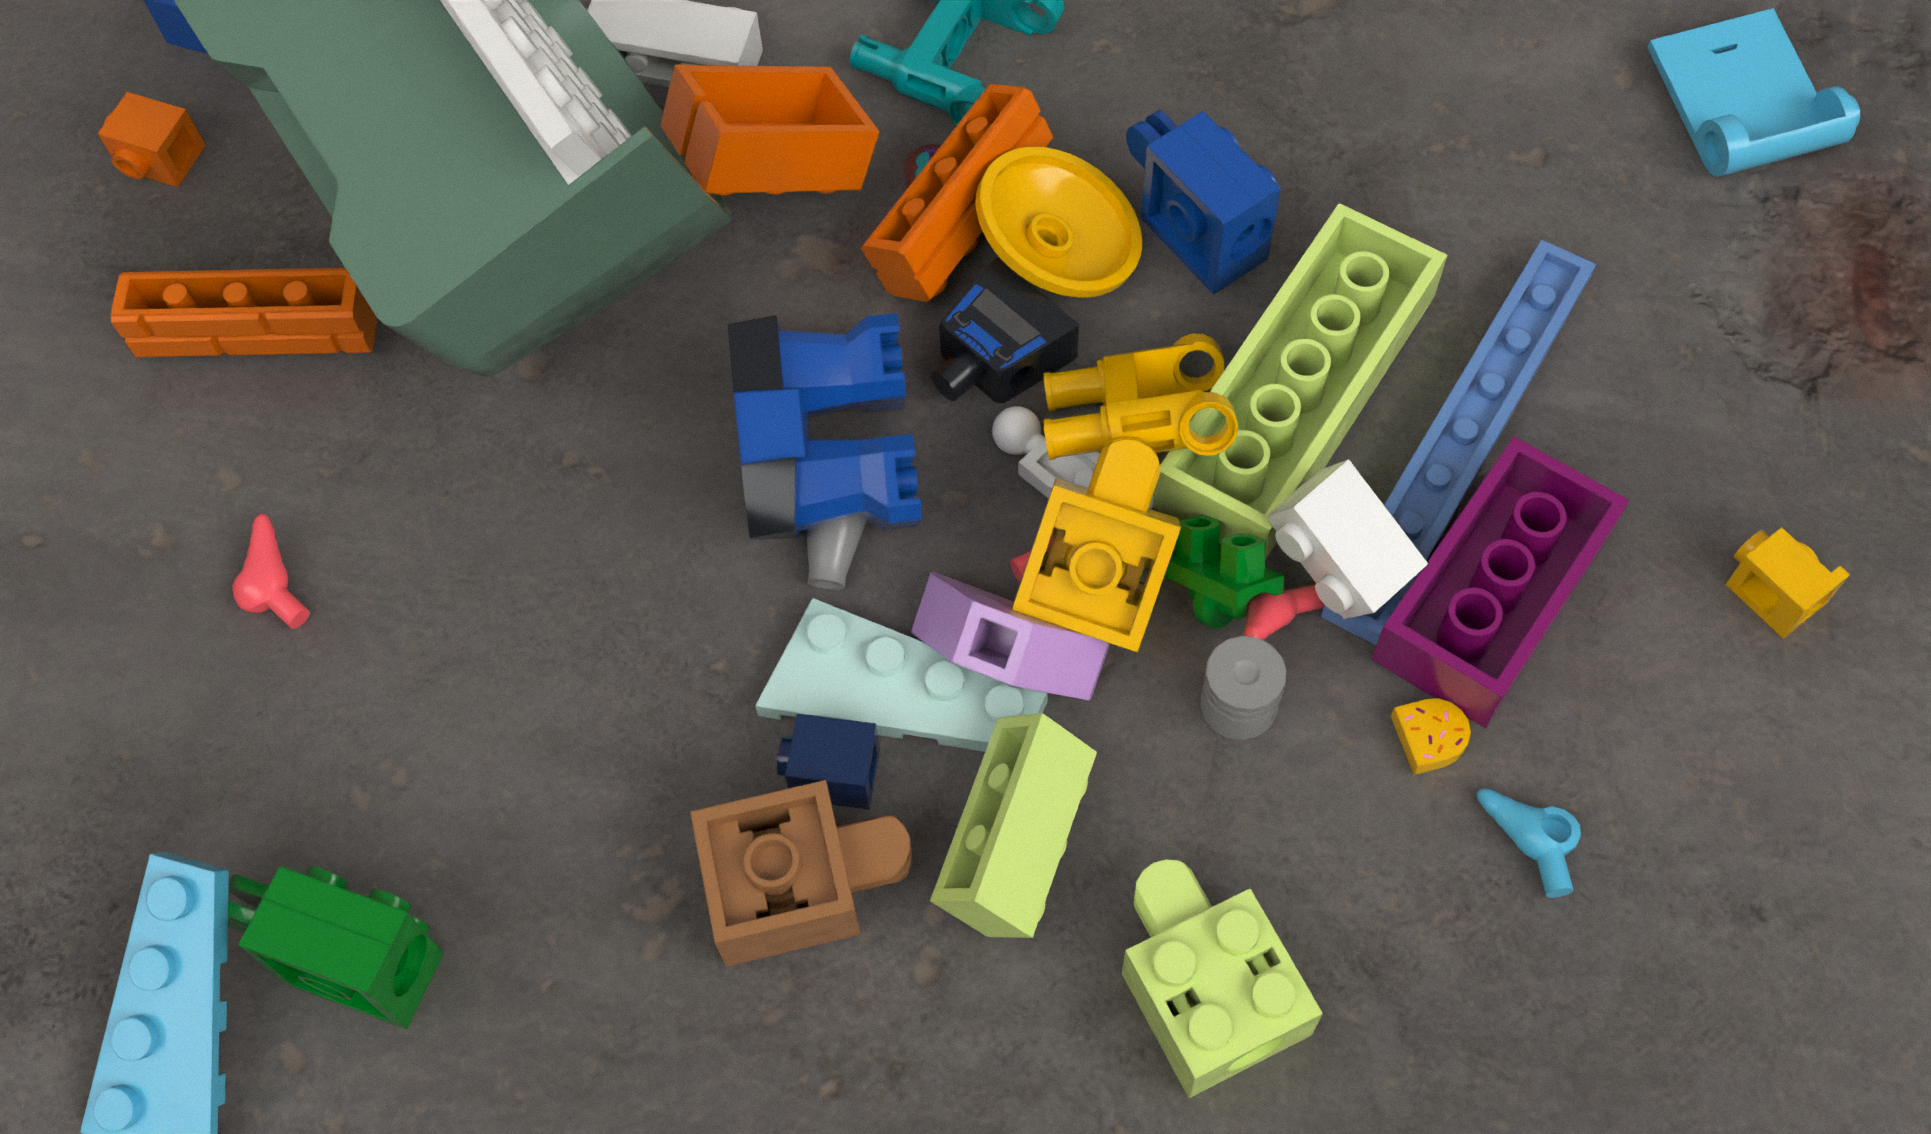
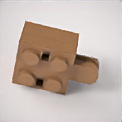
(786, 873)

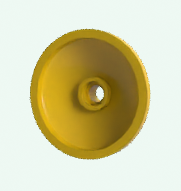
(1058, 222)

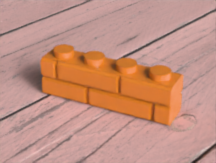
(937, 213)
(242, 312)

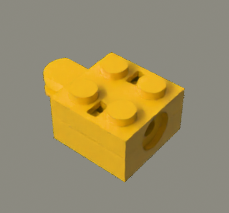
(1101, 549)

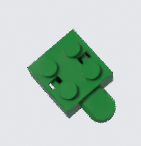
(337, 941)

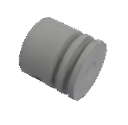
(1242, 687)

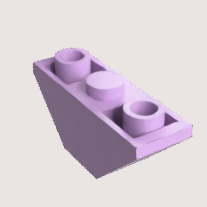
(991, 639)

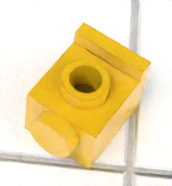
(1783, 580)

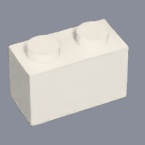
(1346, 541)

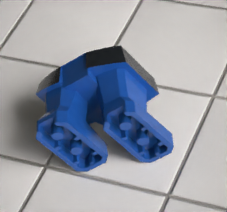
(801, 375)

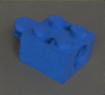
(1204, 196)

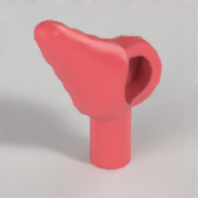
(265, 579)
(1271, 613)

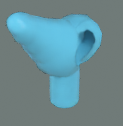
(1539, 834)

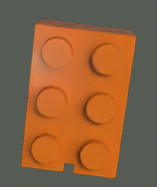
(768, 129)

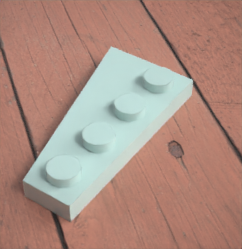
(876, 675)

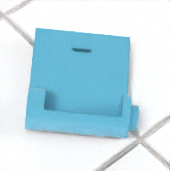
(1749, 94)

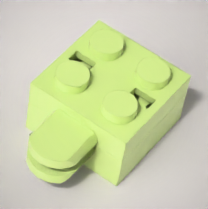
(1220, 973)

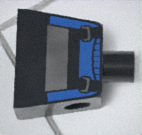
(1002, 337)

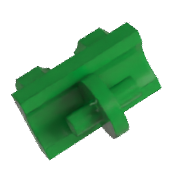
(1221, 577)

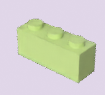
(1014, 826)

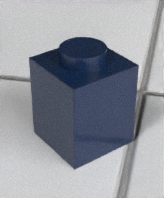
(832, 751)

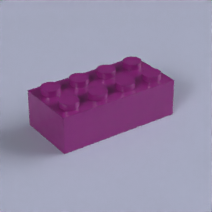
(1498, 580)

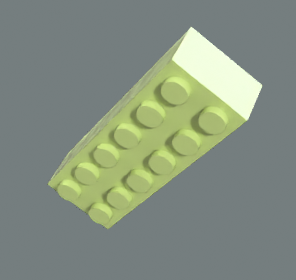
(1304, 373)

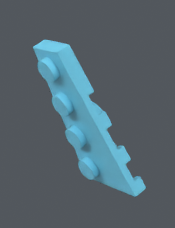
(167, 1011)

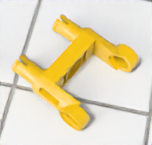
(1142, 399)

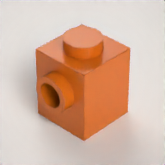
(151, 139)

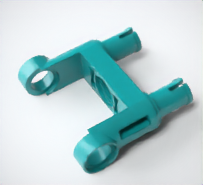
(924, 67)

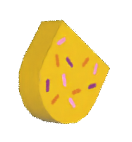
(1431, 733)

